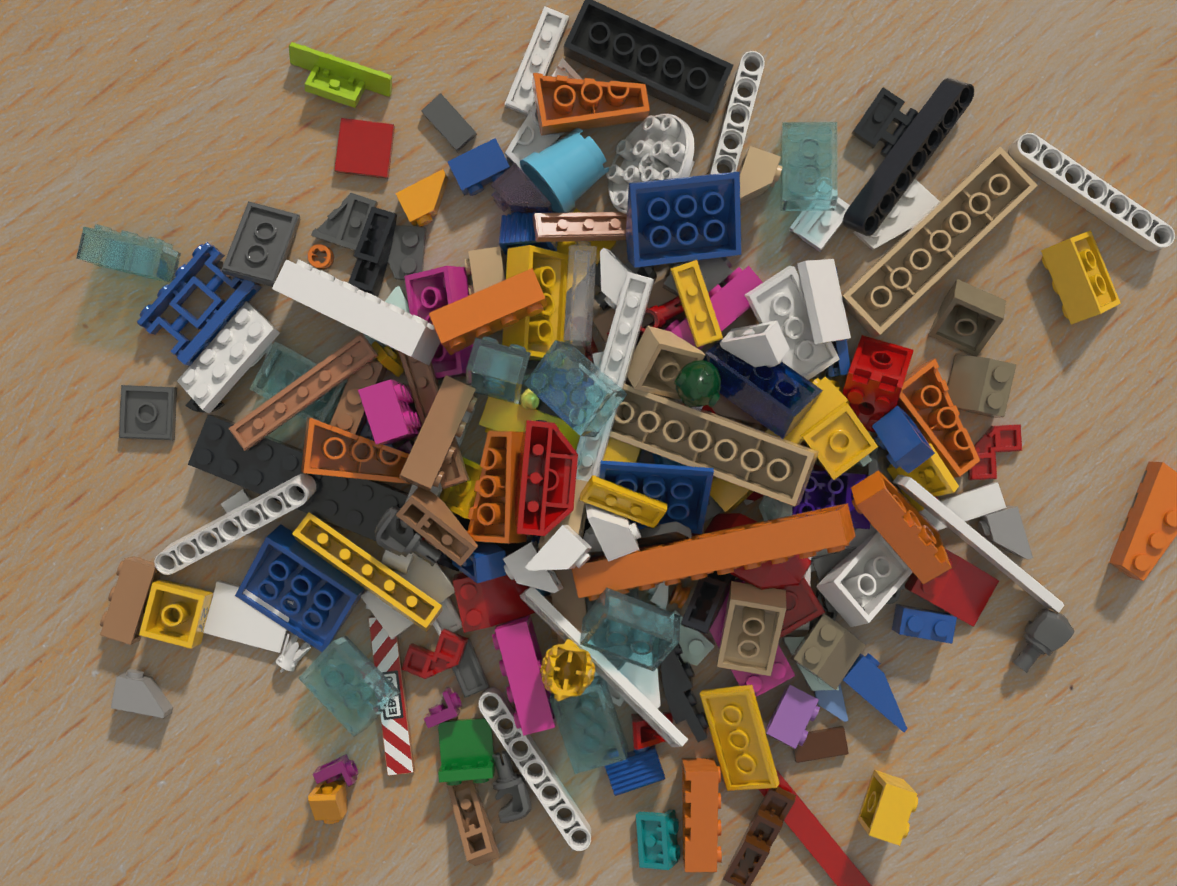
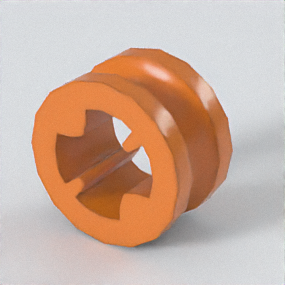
(324, 249)
(679, 595)

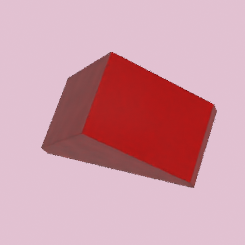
(644, 734)

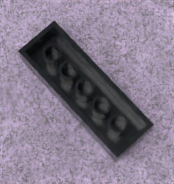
(647, 56)

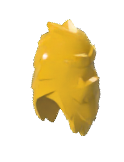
(567, 670)

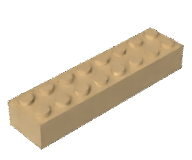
(937, 242)
(712, 441)

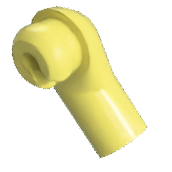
(529, 400)

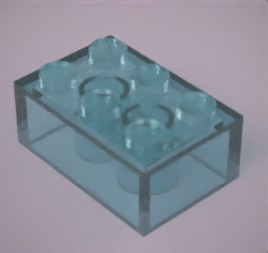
(809, 166)
(128, 253)
(284, 367)
(498, 369)
(575, 389)
(630, 629)
(349, 685)
(590, 727)

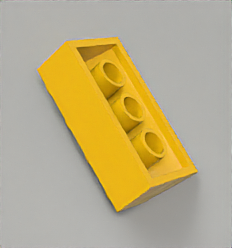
(551, 271)

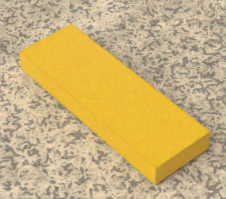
(696, 303)
(623, 501)

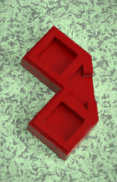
(996, 439)
(427, 663)

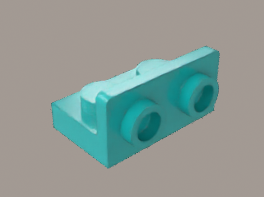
(658, 839)

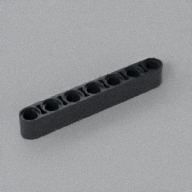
(908, 156)

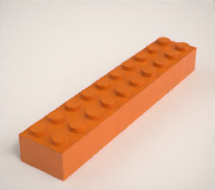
(718, 551)

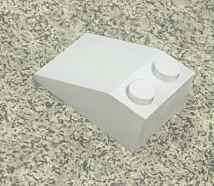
(864, 580)

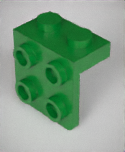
(466, 751)

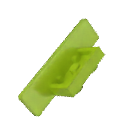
(337, 77)

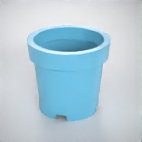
(566, 169)

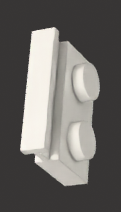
(819, 226)

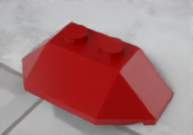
(544, 479)
(768, 574)

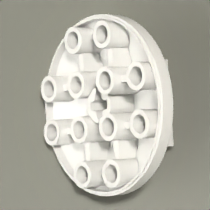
(653, 151)

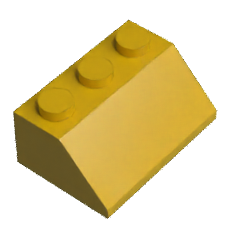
(1080, 277)

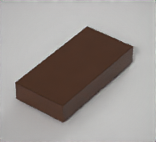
(822, 744)

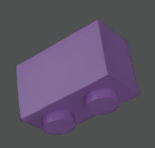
(792, 717)

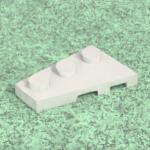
(905, 215)

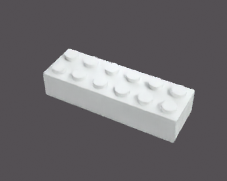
(358, 310)

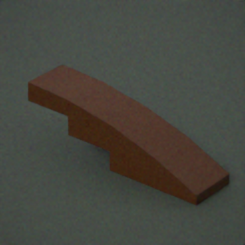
(759, 837)

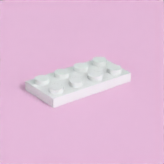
(783, 301)
(228, 357)

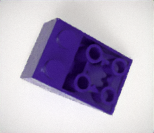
(825, 492)

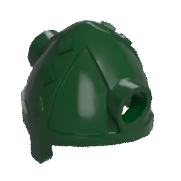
(698, 384)

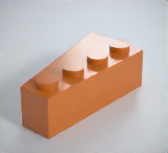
(586, 103)
(488, 311)
(932, 410)
(347, 455)
(494, 505)
(1149, 524)
(901, 526)
(700, 814)

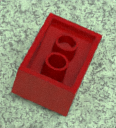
(959, 591)
(489, 602)

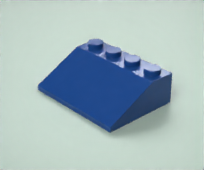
(683, 219)
(681, 487)
(294, 573)

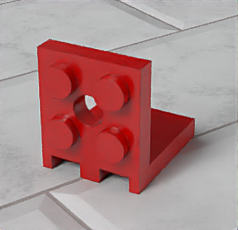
(876, 381)

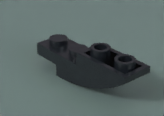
(676, 680)

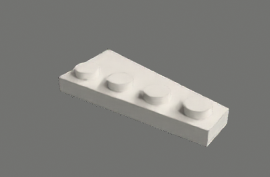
(528, 136)

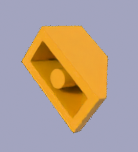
(423, 198)
(329, 801)

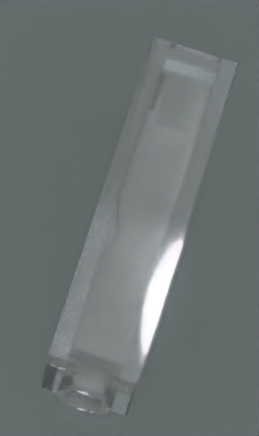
(580, 294)

